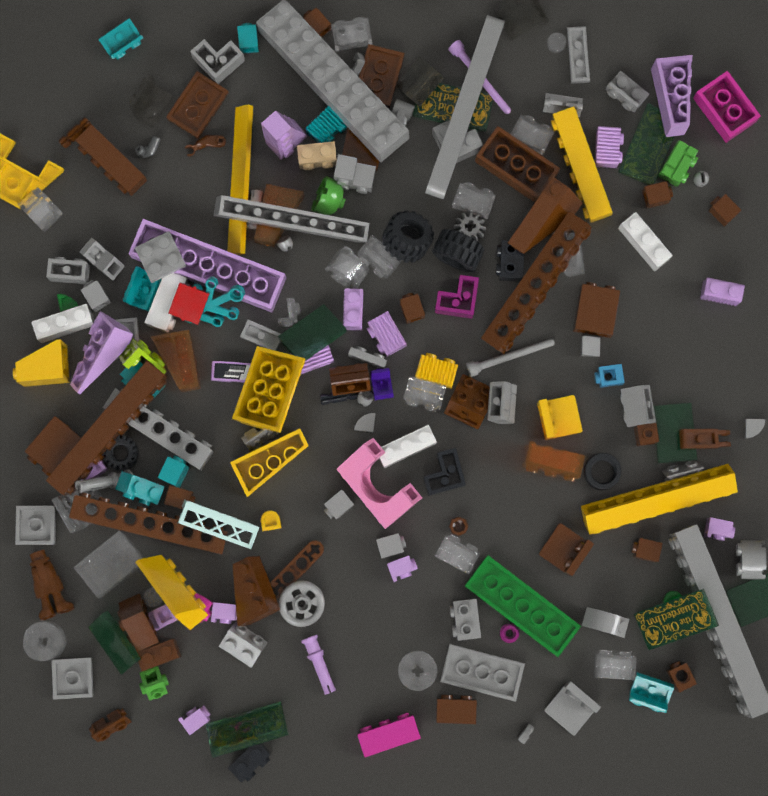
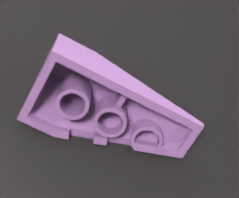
(105, 345)

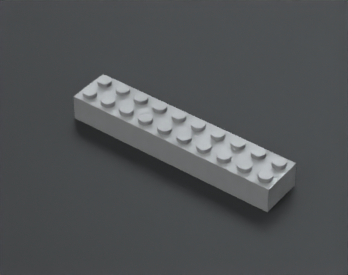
(333, 80)
(727, 637)

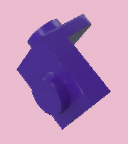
(381, 383)

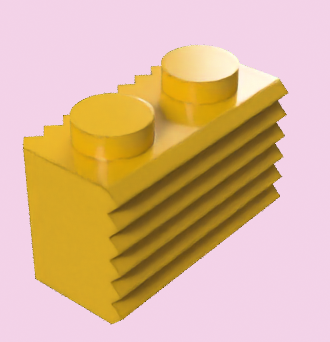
(436, 370)

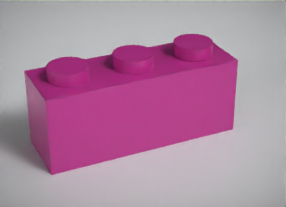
(388, 734)

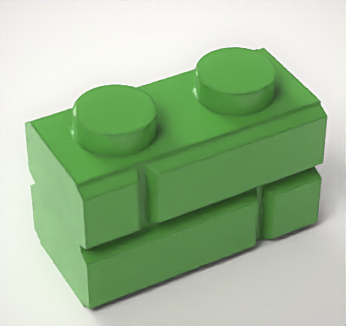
(678, 163)

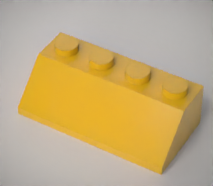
(173, 590)

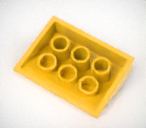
(268, 389)

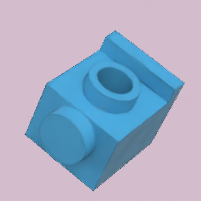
(614, 371)

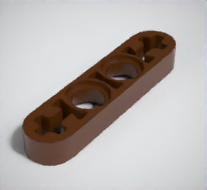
(292, 567)

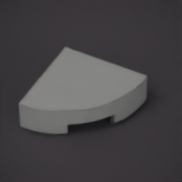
(359, 59)
(366, 423)
(753, 427)
(524, 735)

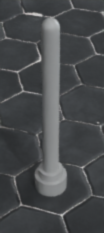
(476, 367)

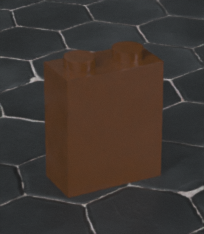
(596, 310)
(52, 445)

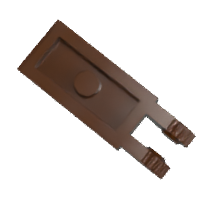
(702, 438)

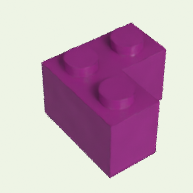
(460, 303)

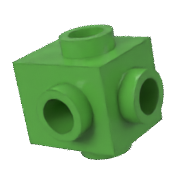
(153, 683)

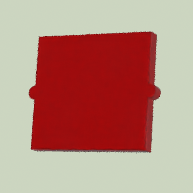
(188, 303)

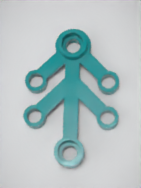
(213, 304)

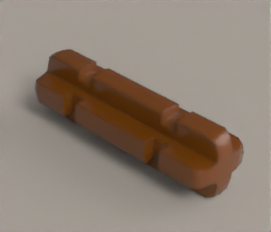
(74, 133)

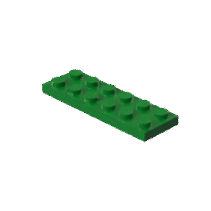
(522, 606)

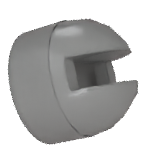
(697, 178)
(285, 243)
(368, 398)

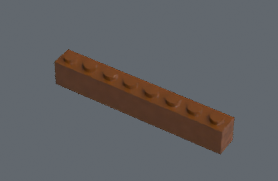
(106, 429)

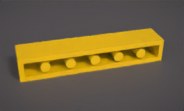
(582, 164)

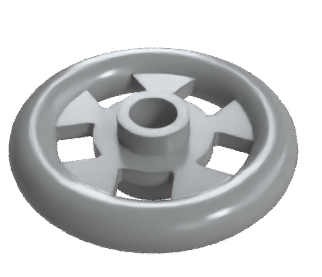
(309, 618)

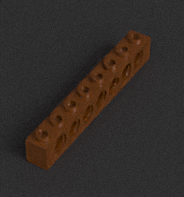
(536, 272)
(78, 512)

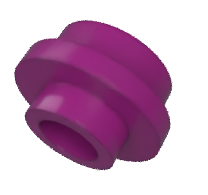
(514, 637)

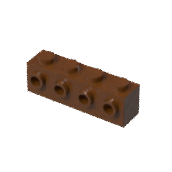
(114, 163)

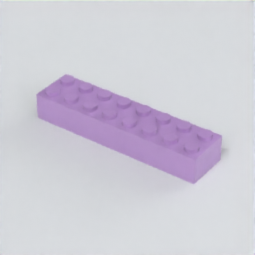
(203, 261)

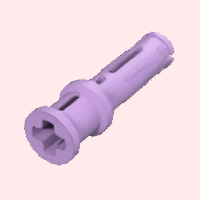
(316, 655)

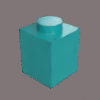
(248, 38)

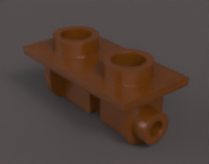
(117, 721)

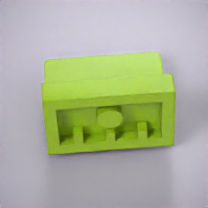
(133, 352)

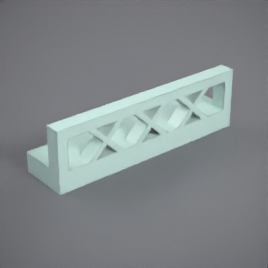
(215, 515)

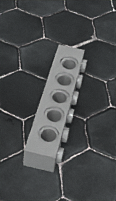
(196, 459)

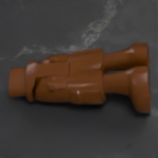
(47, 583)

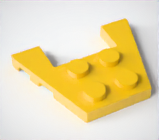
(18, 182)

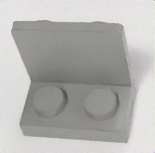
(571, 708)

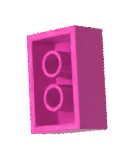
(726, 106)

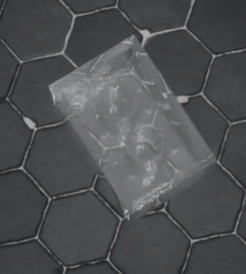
(109, 564)

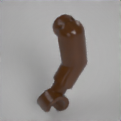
(208, 140)

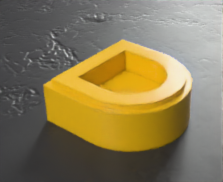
(270, 521)

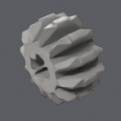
(465, 221)

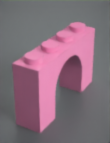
(357, 474)

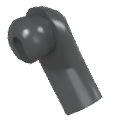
(150, 150)

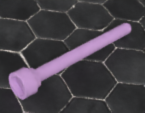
(458, 50)

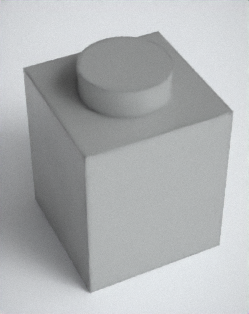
(95, 295)
(338, 505)
(391, 545)

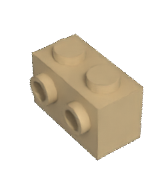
(317, 155)

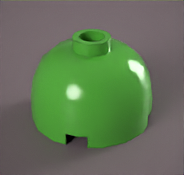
(328, 197)

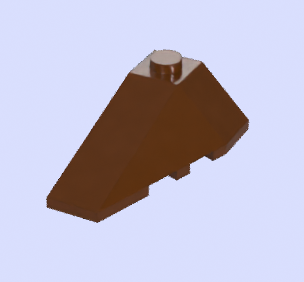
(545, 215)

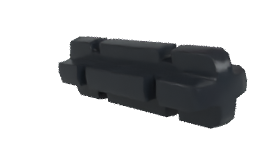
(325, 398)

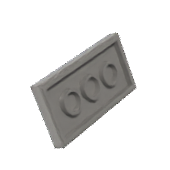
(482, 672)

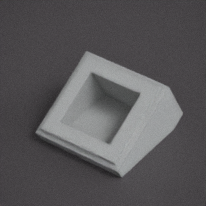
(590, 346)

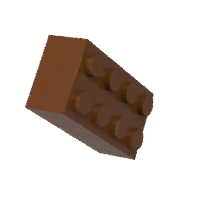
(516, 164)

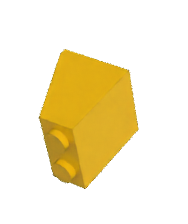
(44, 366)

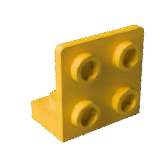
(559, 417)

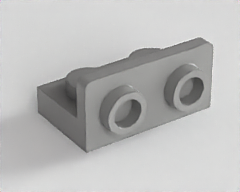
(627, 92)

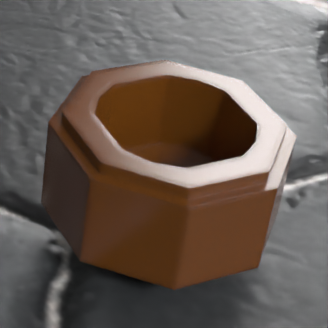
(458, 526)

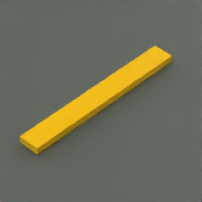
(240, 174)

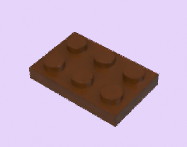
(382, 72)
(197, 105)

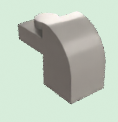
(102, 259)
(605, 622)

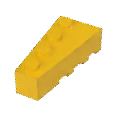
(262, 463)

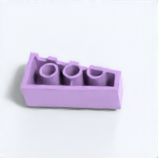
(673, 92)
(282, 134)

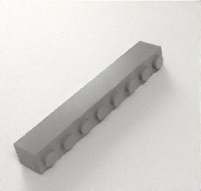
(291, 219)

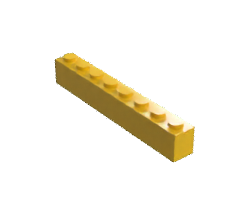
(659, 499)

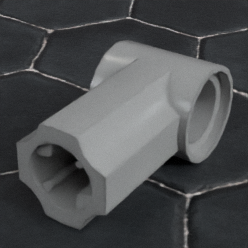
(403, 111)

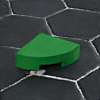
(66, 302)

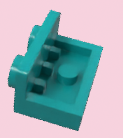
(121, 39)
(141, 290)
(650, 692)

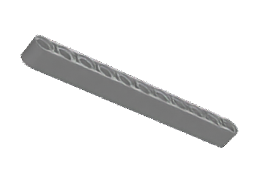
(464, 107)

